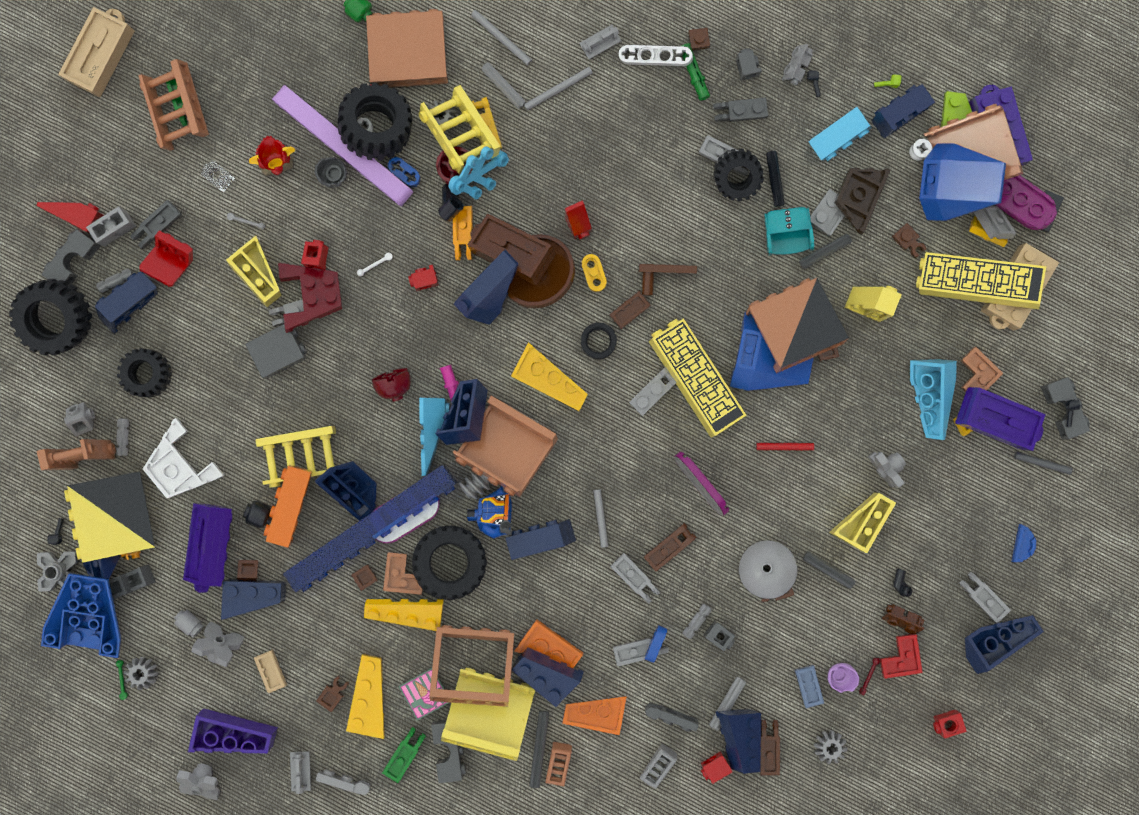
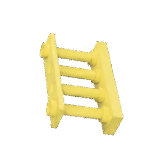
(470, 115)
(287, 442)

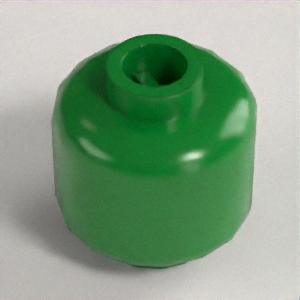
(358, 9)

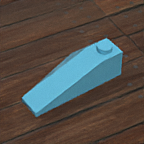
(431, 418)

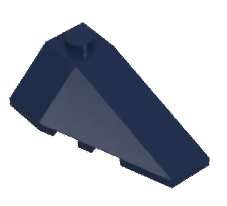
(486, 295)
(997, 642)

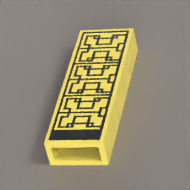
(981, 280)
(696, 377)

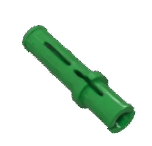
(697, 79)

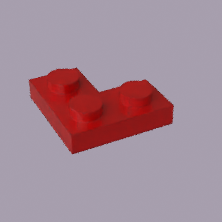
(908, 660)

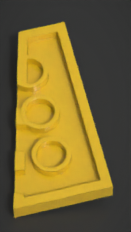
(545, 377)
(413, 614)
(367, 704)

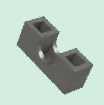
(77, 244)
(1062, 391)
(450, 768)

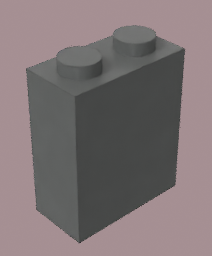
(276, 351)

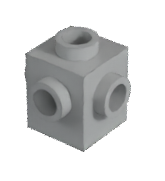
(79, 419)

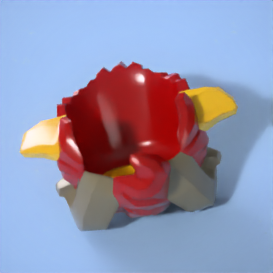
(273, 157)

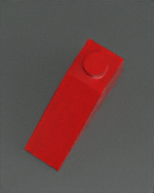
(74, 213)
(578, 220)

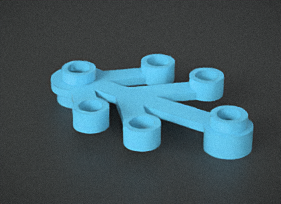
(459, 183)

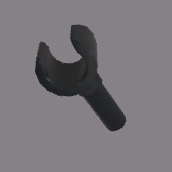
(813, 75)
(1070, 406)
(55, 539)

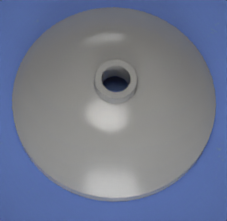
(778, 579)

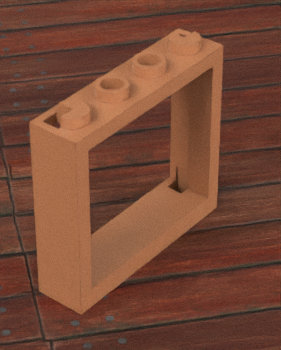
(468, 697)

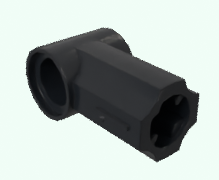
(450, 204)

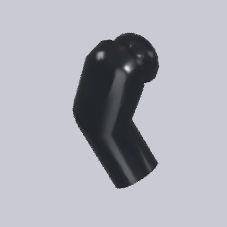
(900, 585)

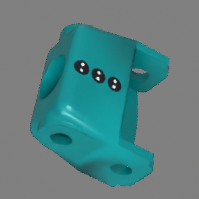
(788, 231)

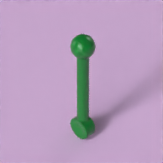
(123, 695)

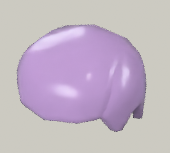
(843, 677)

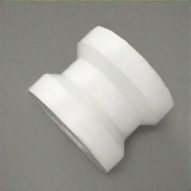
(917, 152)

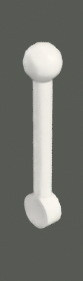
(388, 256)

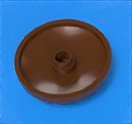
(553, 283)

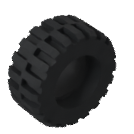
(374, 99)
(29, 327)
(475, 562)

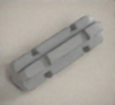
(114, 280)
(122, 437)
(697, 621)

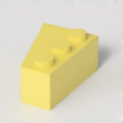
(255, 272)
(873, 302)
(865, 522)

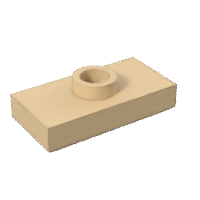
(270, 671)

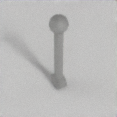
(230, 216)

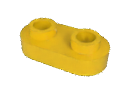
(594, 273)

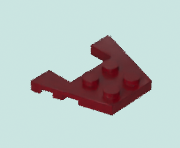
(319, 293)

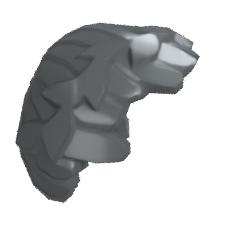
(330, 172)

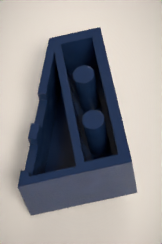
(902, 110)
(466, 414)
(540, 539)
(248, 596)
(547, 676)
(742, 738)

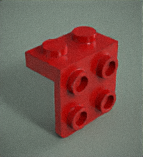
(167, 259)

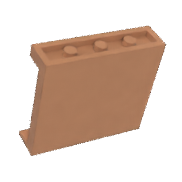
(407, 48)
(508, 449)

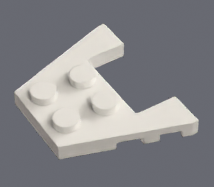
(171, 470)

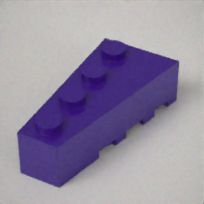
(230, 734)

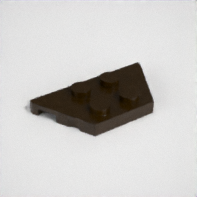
(860, 195)

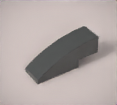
(131, 581)

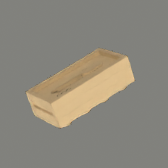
(97, 51)
(1013, 316)

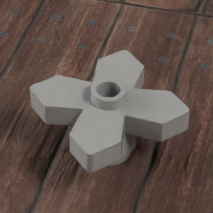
(888, 467)
(55, 569)
(216, 645)
(199, 782)

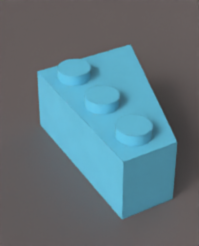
(840, 134)

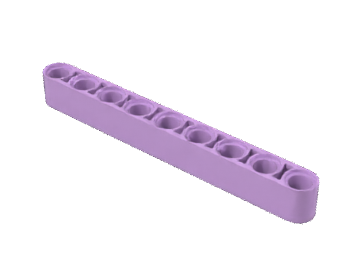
(330, 137)

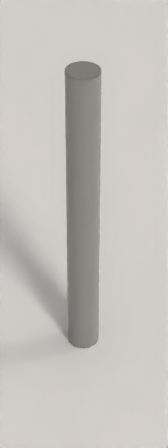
(501, 37)
(558, 88)

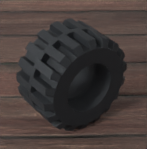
(742, 189)
(129, 369)

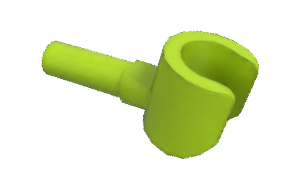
(894, 83)

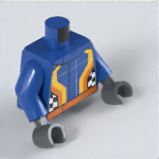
(493, 514)

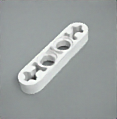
(655, 57)

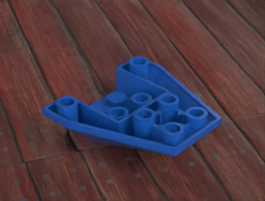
(959, 182)
(755, 363)
(83, 617)

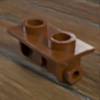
(911, 623)

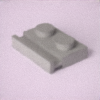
(827, 214)
(995, 223)

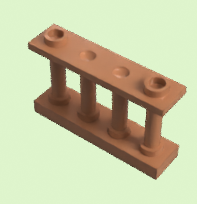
(191, 105)
(68, 458)

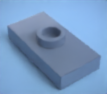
(809, 686)

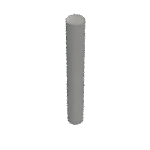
(600, 518)

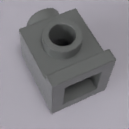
(747, 64)
(711, 634)

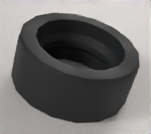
(598, 326)

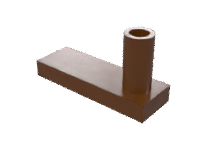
(649, 269)

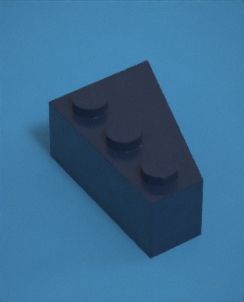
(125, 300)

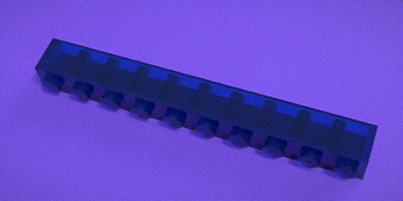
(369, 528)

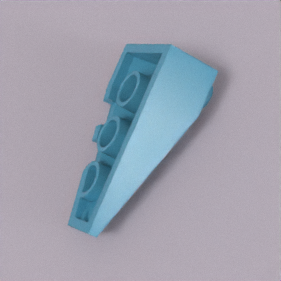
(934, 389)

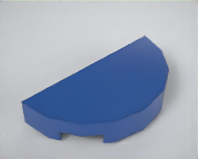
(1024, 544)

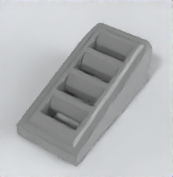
(666, 756)

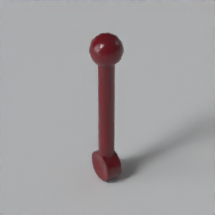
(862, 691)

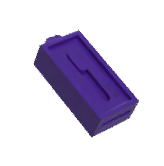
(1006, 99)
(1000, 419)
(207, 546)

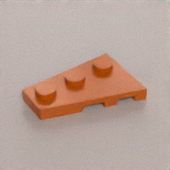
(549, 643)
(596, 715)

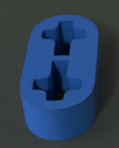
(406, 169)
(655, 644)

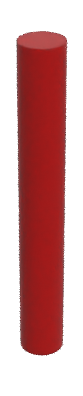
(784, 446)

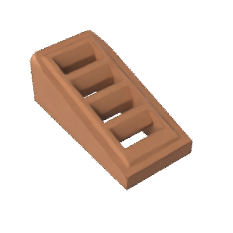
(563, 752)

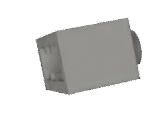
(111, 226)

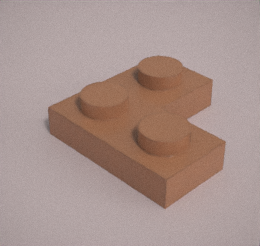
(983, 369)
(395, 576)

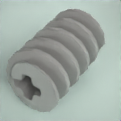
(475, 485)

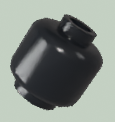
(257, 514)

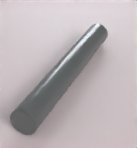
(1043, 463)

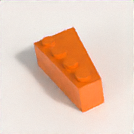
(288, 506)

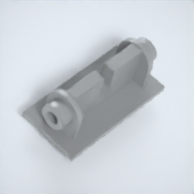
(600, 41)
(800, 56)
(300, 771)

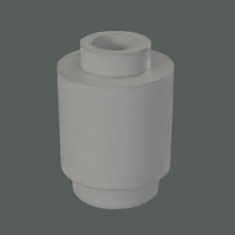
(188, 623)

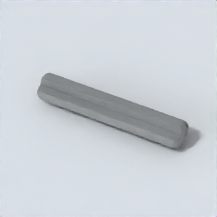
(503, 85)
(728, 701)

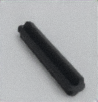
(775, 178)

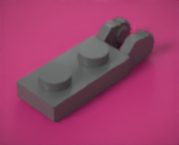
(742, 110)
(158, 220)
(671, 716)

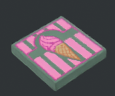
(417, 694)

